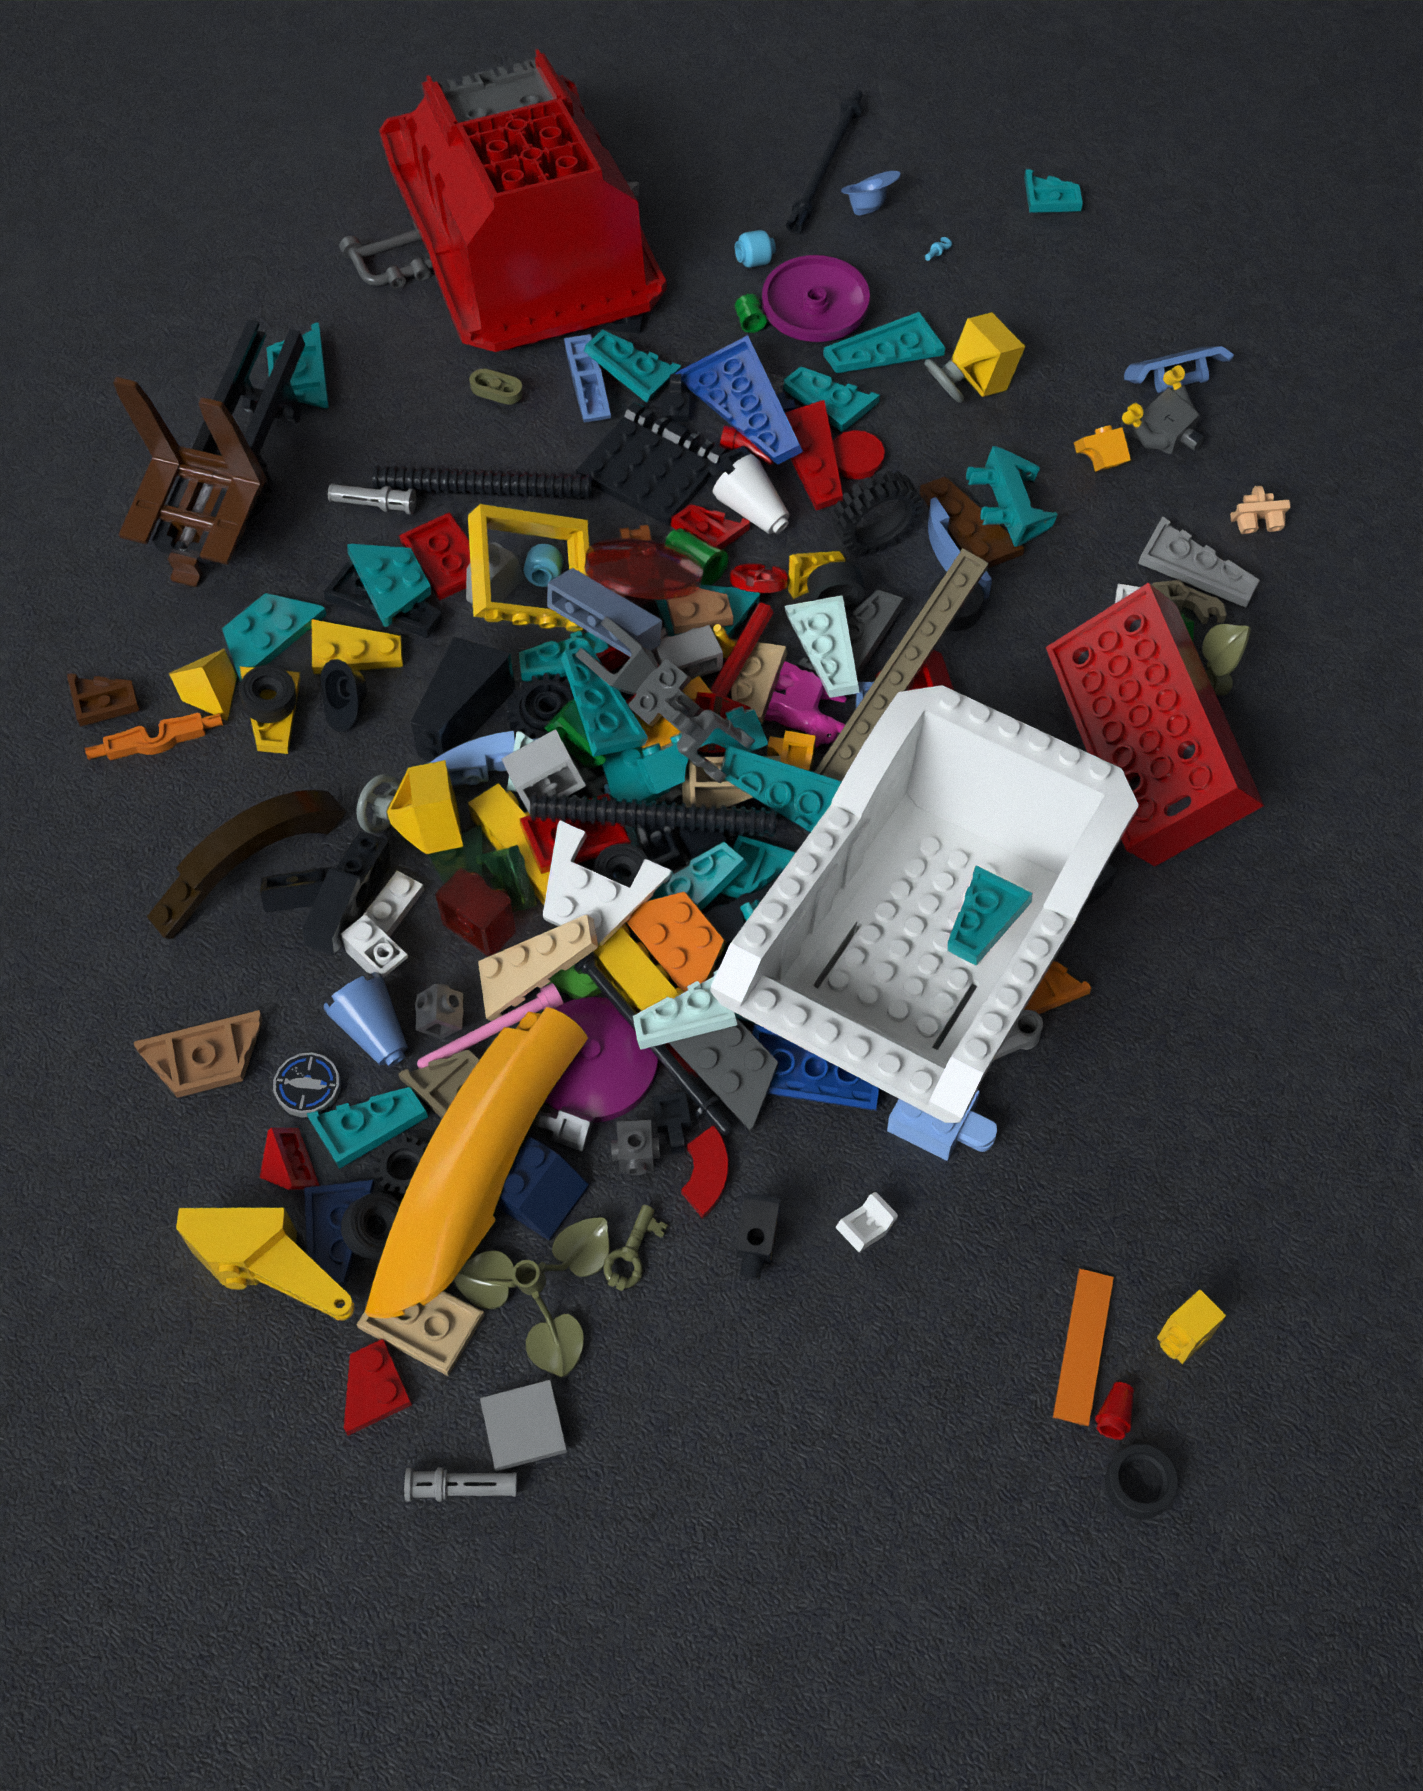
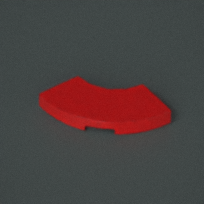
(709, 1171)

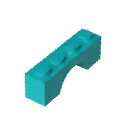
(666, 766)

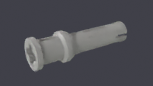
(385, 498)
(505, 1484)

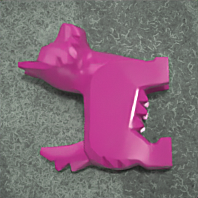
(800, 705)

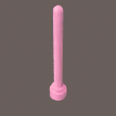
(547, 997)

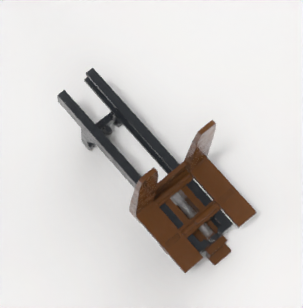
(190, 525)

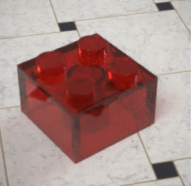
(476, 911)

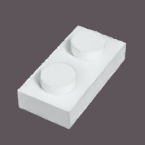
(394, 902)

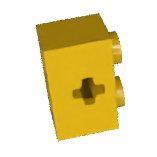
(1190, 1327)

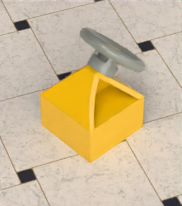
(983, 356)
(418, 808)

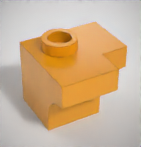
(1105, 448)
(795, 749)

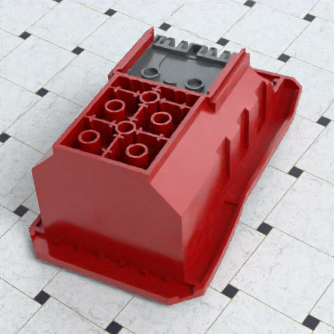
(520, 208)

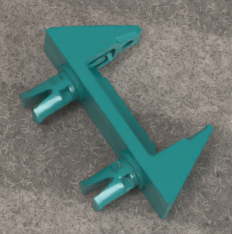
(1013, 501)

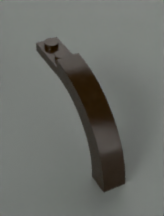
(234, 842)

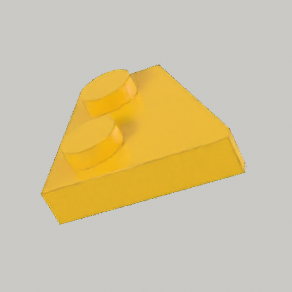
(803, 564)

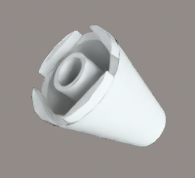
(752, 495)

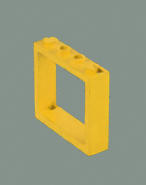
(527, 523)

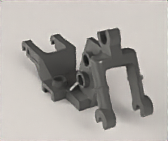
(661, 694)

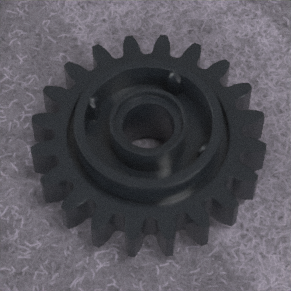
(528, 706)

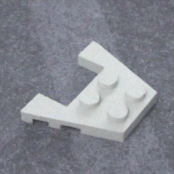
(579, 891)

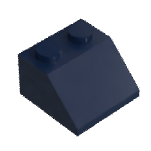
(541, 1189)

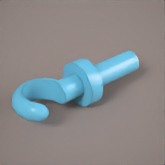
(938, 248)

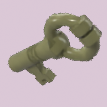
(630, 1252)

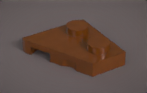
(101, 698)

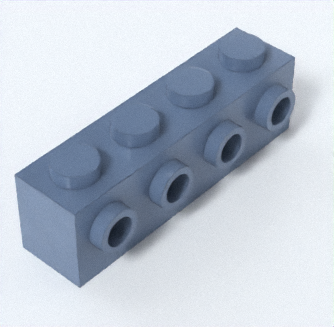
(589, 602)

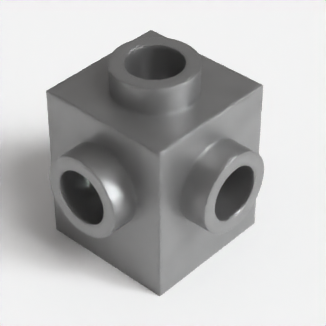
(439, 1011)
(635, 1147)

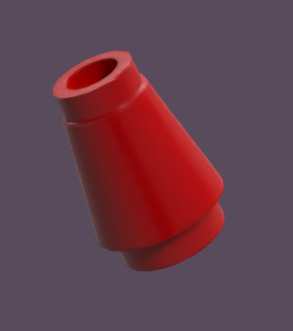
(1116, 1412)

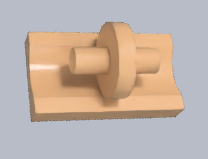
(1260, 507)

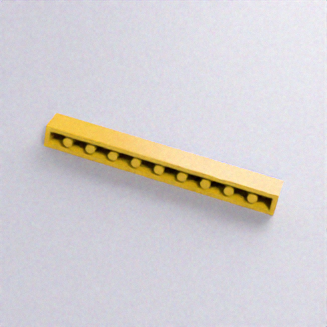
(619, 958)

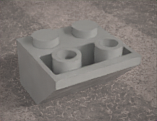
(543, 768)

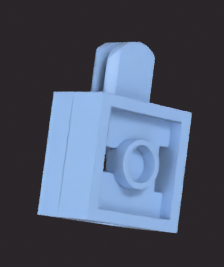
(939, 1136)

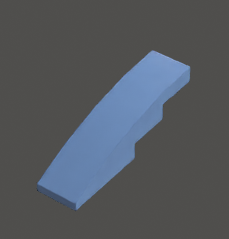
(587, 380)

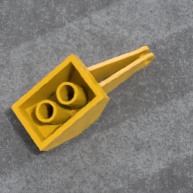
(261, 1247)

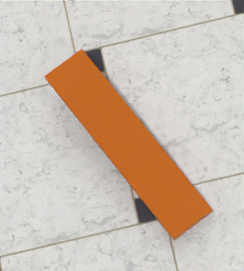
(1083, 1347)

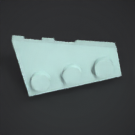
(682, 1017)

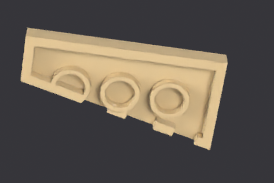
(531, 964)

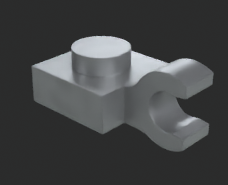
(568, 1126)

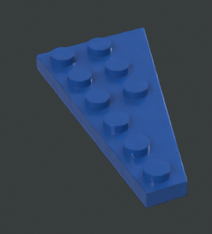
(741, 393)

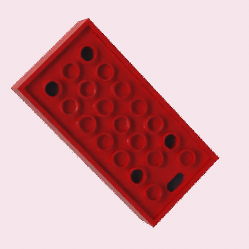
(1156, 716)

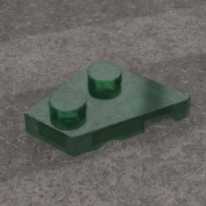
(449, 861)
(510, 876)

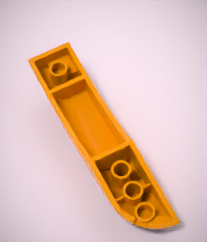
(468, 1161)

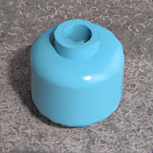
(755, 248)
(543, 564)

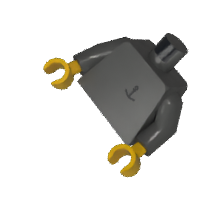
(1168, 419)

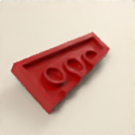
(817, 462)

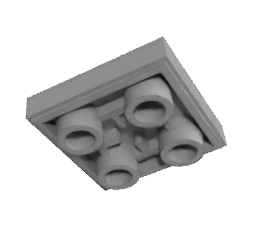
(523, 1425)

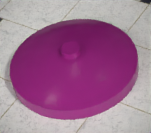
(815, 298)
(609, 1070)

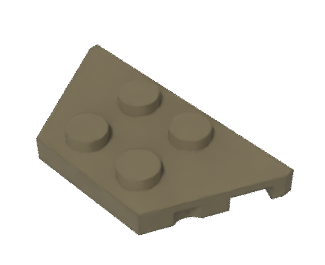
(440, 1080)

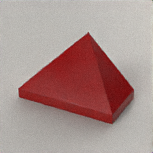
(287, 1160)

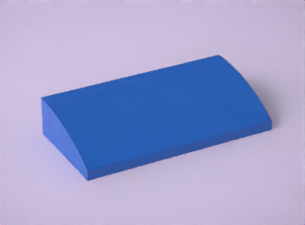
(812, 1077)

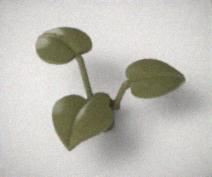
(1224, 649)
(487, 1280)

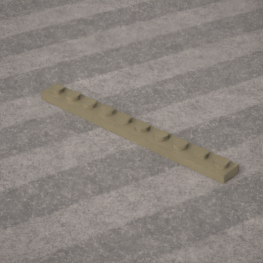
(905, 661)

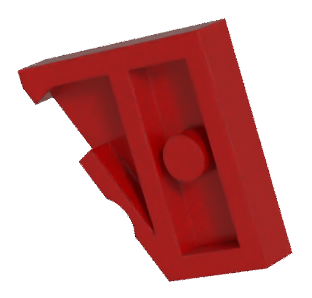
(709, 525)
(372, 1388)

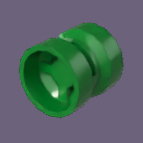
(750, 313)

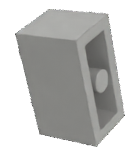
(692, 652)

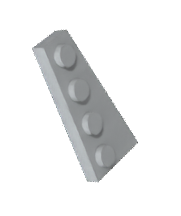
(1198, 566)

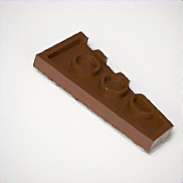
(965, 526)

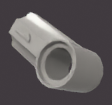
(1020, 1040)

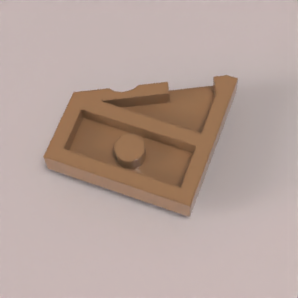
(699, 610)

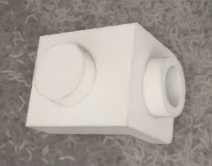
(868, 1222)

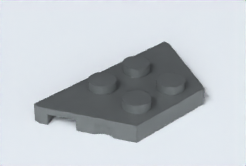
(733, 1068)

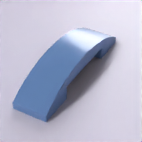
(943, 545)

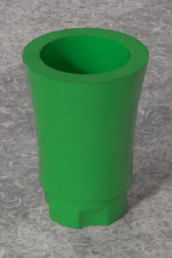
(711, 558)

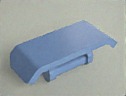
(1138, 371)

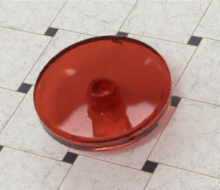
(643, 568)

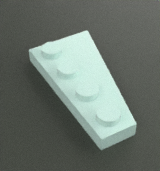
(826, 639)

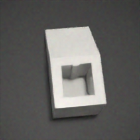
(372, 947)

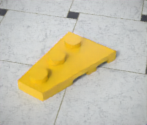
(355, 646)
(273, 736)

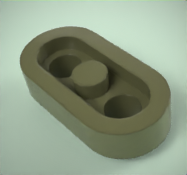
(496, 386)

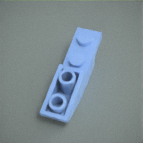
(473, 759)

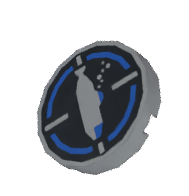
(306, 1084)

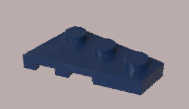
(323, 1215)

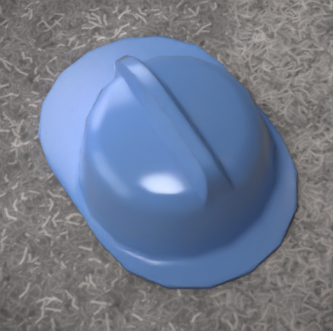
(870, 193)

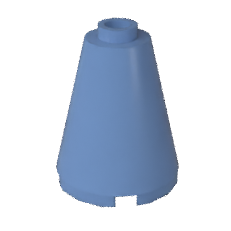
(369, 1019)

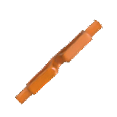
(138, 741)

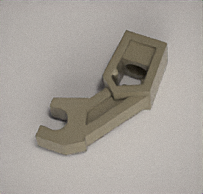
(1192, 599)

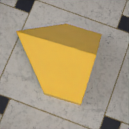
(207, 683)

